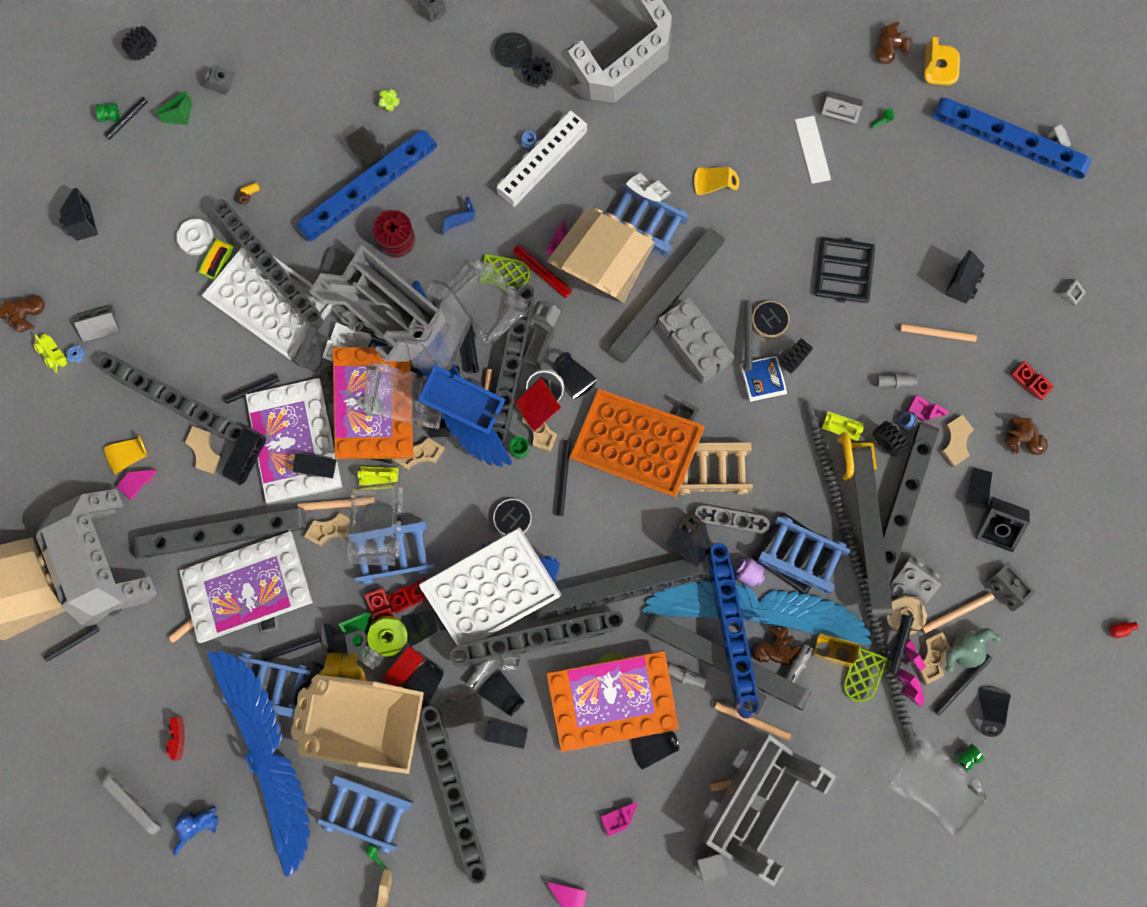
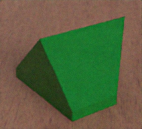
(177, 110)
(360, 623)

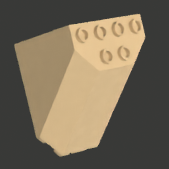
(603, 252)
(25, 588)
(357, 723)

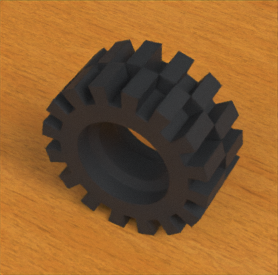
(139, 43)
(796, 355)
(890, 438)

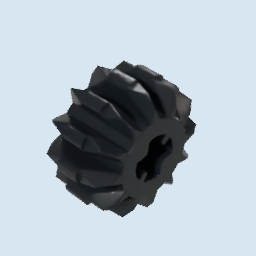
(537, 71)

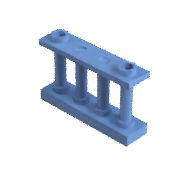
(679, 215)
(417, 530)
(788, 566)
(301, 670)
(362, 792)

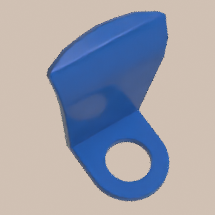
(459, 219)

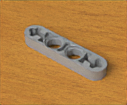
(731, 522)
(130, 803)

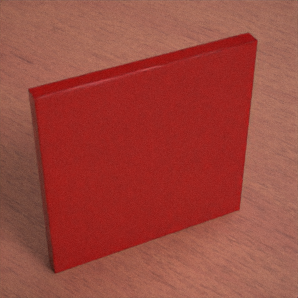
(537, 405)

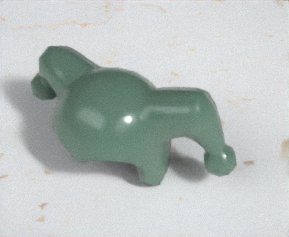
(970, 648)

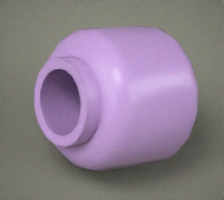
(749, 572)

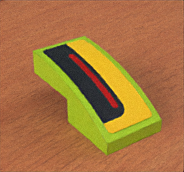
(215, 258)

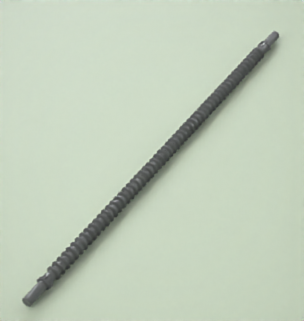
(858, 568)

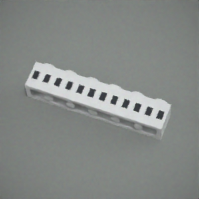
(541, 158)

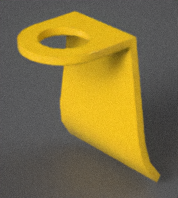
(712, 179)
(124, 454)

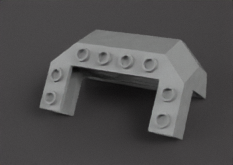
(627, 63)
(379, 300)
(79, 563)
(757, 801)

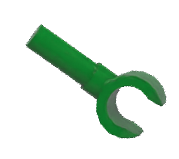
(888, 117)
(372, 852)

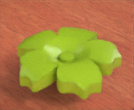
(388, 100)

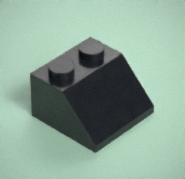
(78, 216)
(966, 278)
(1003, 524)
(690, 539)

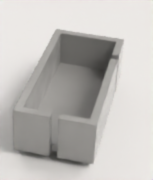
(695, 340)

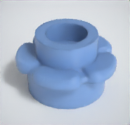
(529, 135)
(79, 354)
(907, 420)

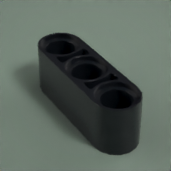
(244, 456)

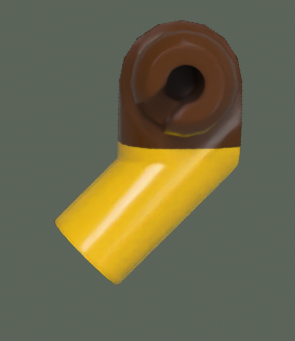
(246, 192)

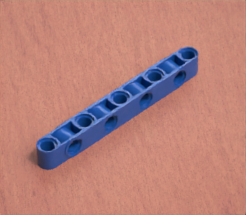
(1012, 138)
(366, 185)
(735, 644)

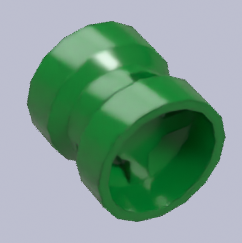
(107, 112)
(516, 445)
(969, 757)

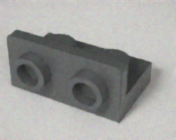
(312, 349)
(1010, 587)

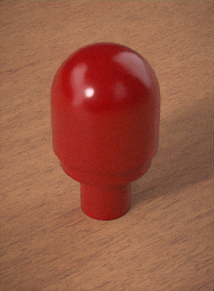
(1122, 629)

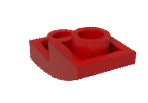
(1030, 380)
(407, 597)
(378, 603)
(403, 667)
(175, 746)

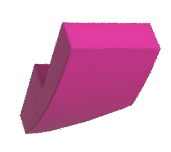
(560, 234)
(924, 409)
(134, 481)
(913, 657)
(913, 687)
(618, 819)
(567, 896)

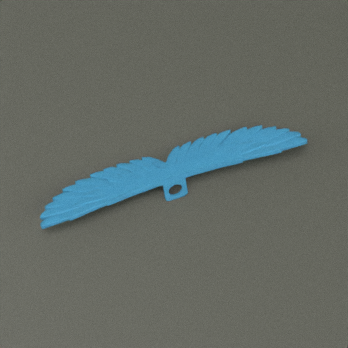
(776, 609)

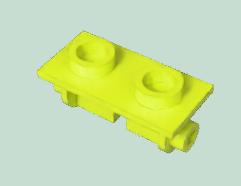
(45, 346)
(838, 424)
(377, 475)

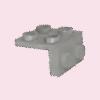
(916, 580)

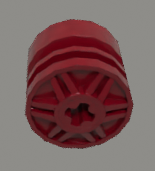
(395, 243)

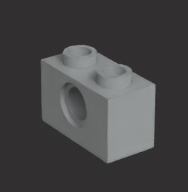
(709, 866)

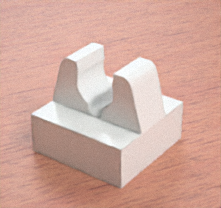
(1061, 135)

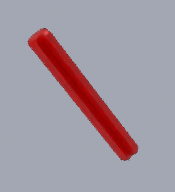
(542, 271)

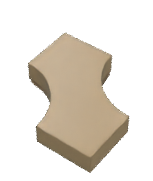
(958, 433)
(543, 437)
(426, 452)
(205, 457)
(322, 531)
(935, 651)
(384, 888)

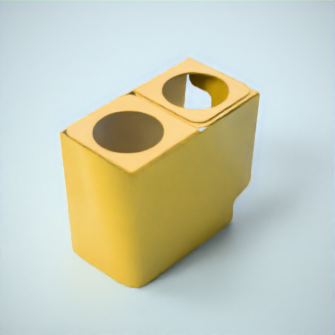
(853, 652)

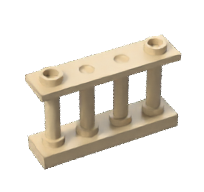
(721, 451)

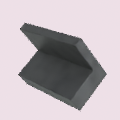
(842, 107)
(96, 323)
(538, 347)

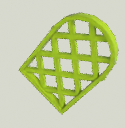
(487, 257)
(862, 680)

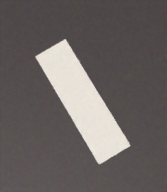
(813, 149)

